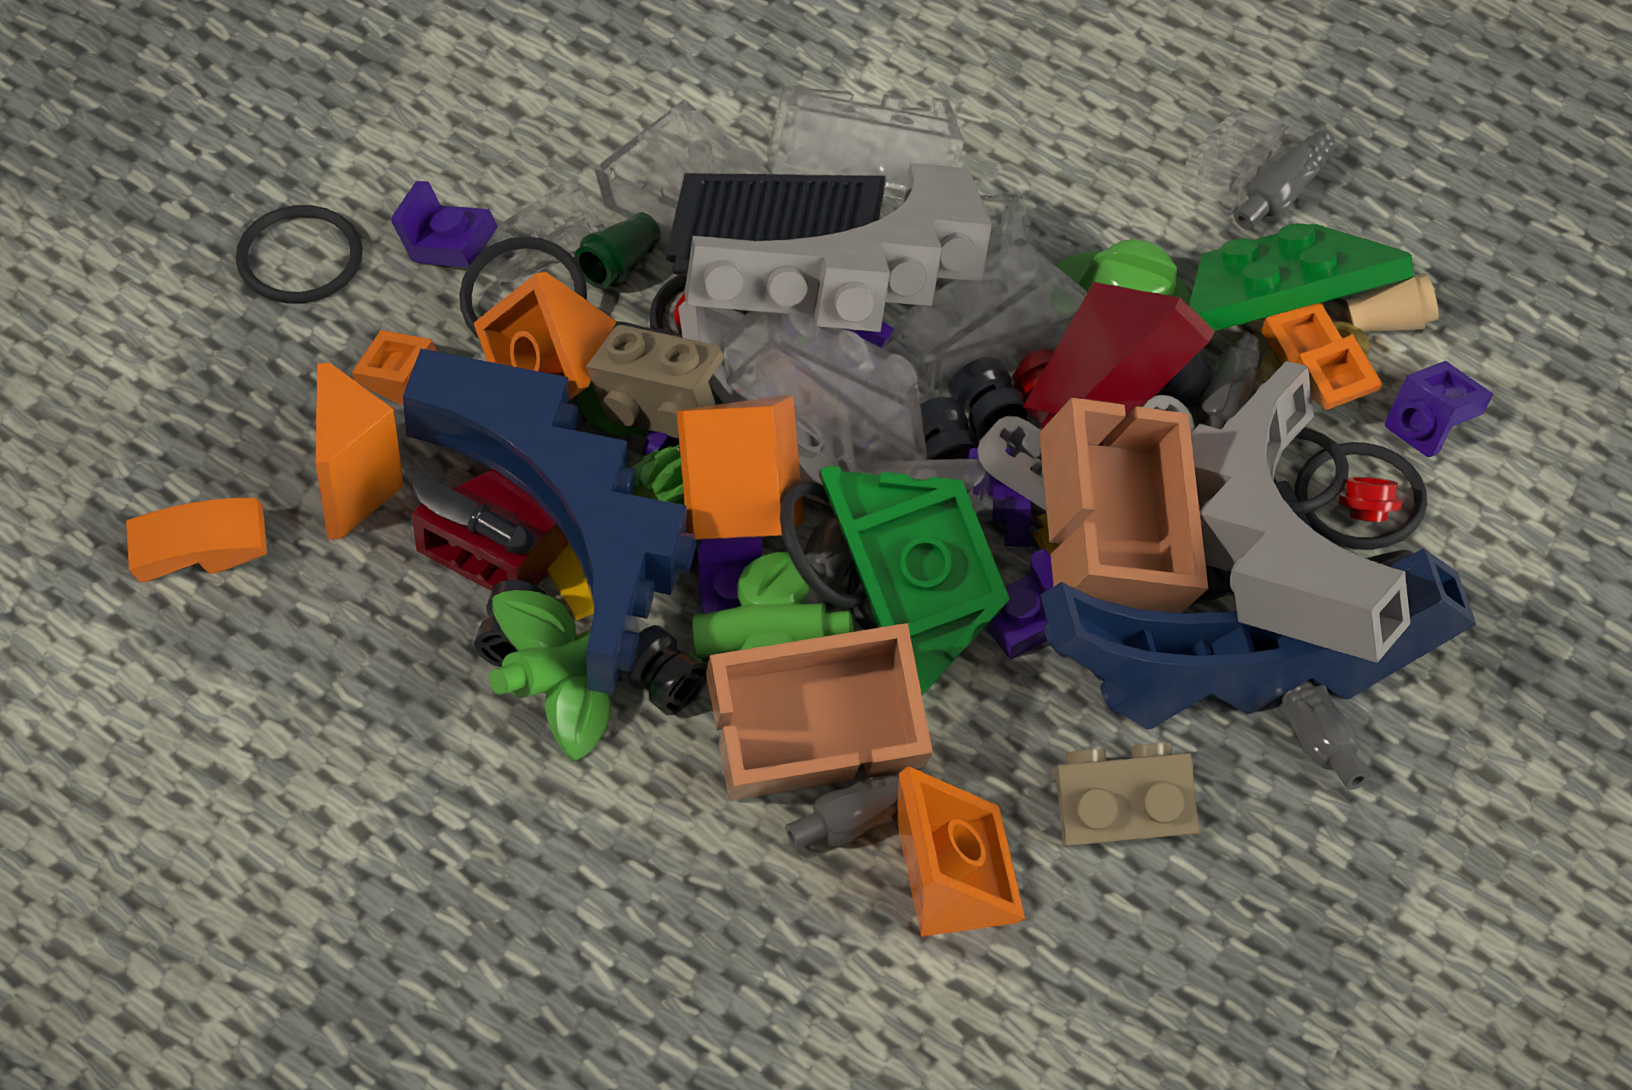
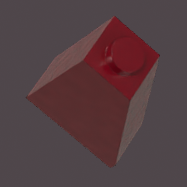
(1118, 350)
(480, 557)

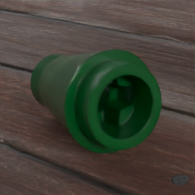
(616, 250)

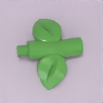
(769, 612)
(550, 662)

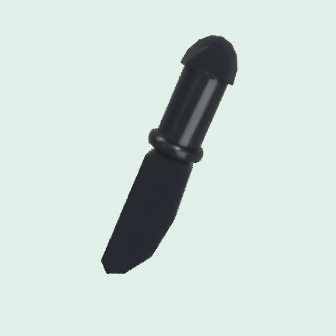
(474, 517)

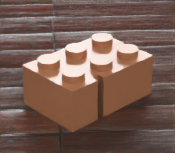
(1124, 507)
(818, 711)

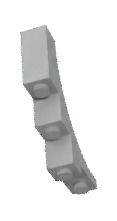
(854, 272)
(1279, 566)

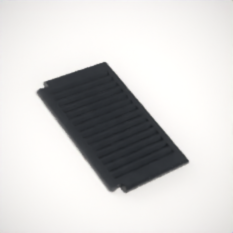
(770, 208)

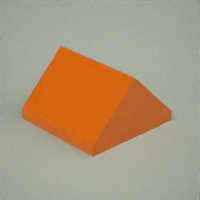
(545, 330)
(354, 451)
(739, 466)
(955, 857)

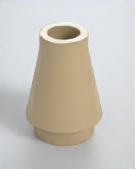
(1394, 306)

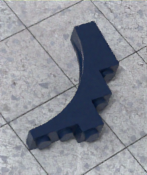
(527, 433)
(1170, 660)

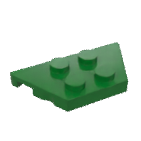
(1290, 272)
(919, 560)

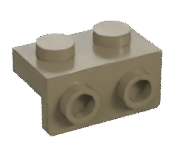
(650, 376)
(1125, 797)

